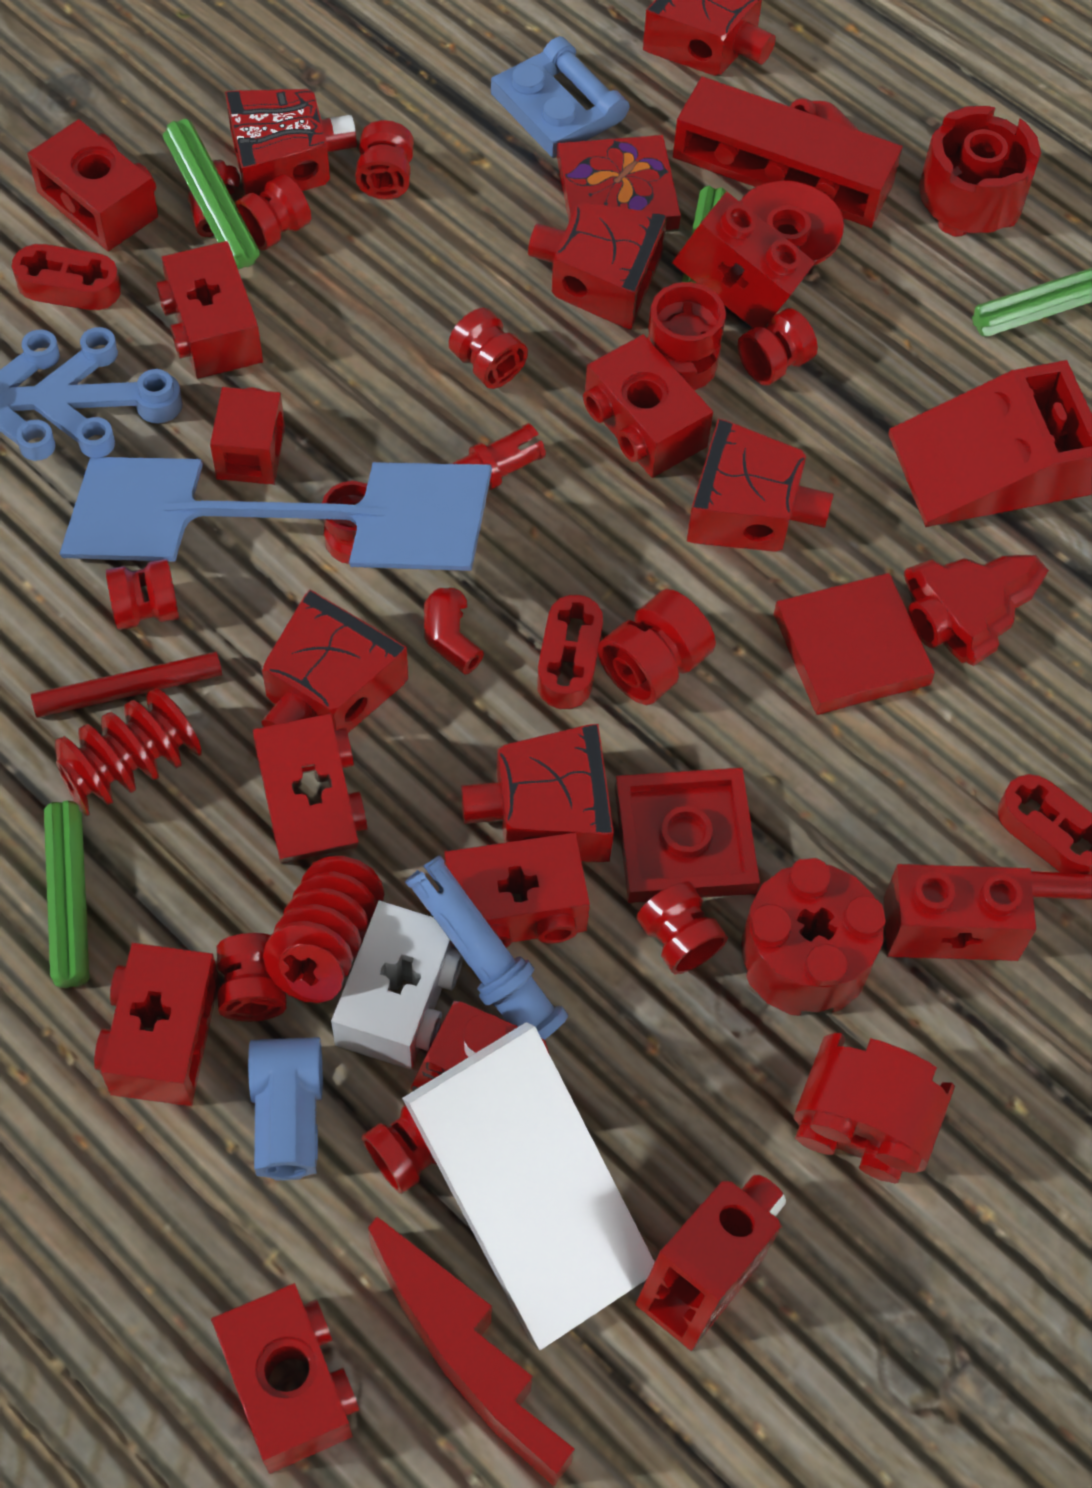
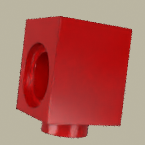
(248, 435)

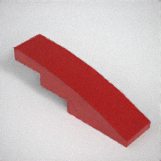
(451, 1326)

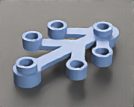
(56, 396)

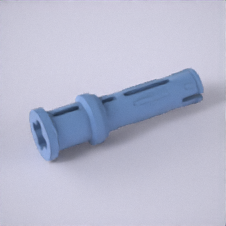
(504, 979)

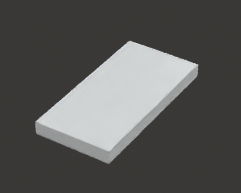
(531, 1184)

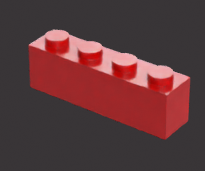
(772, 142)

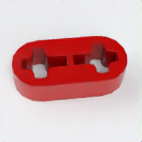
(66, 277)
(558, 649)
(1052, 827)

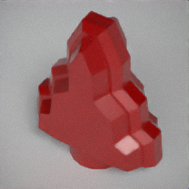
(970, 602)

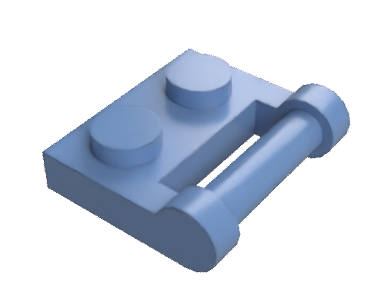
(547, 107)

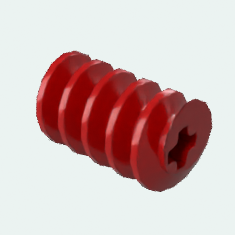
(124, 748)
(323, 928)

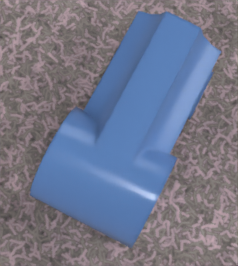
(285, 1088)

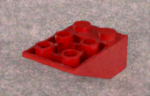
(999, 446)

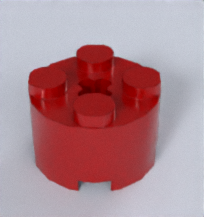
(978, 171)
(818, 905)
(872, 1107)

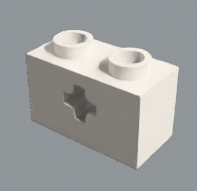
(396, 949)

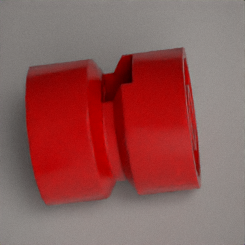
(688, 330)
(662, 642)

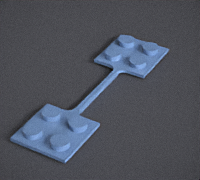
(405, 521)

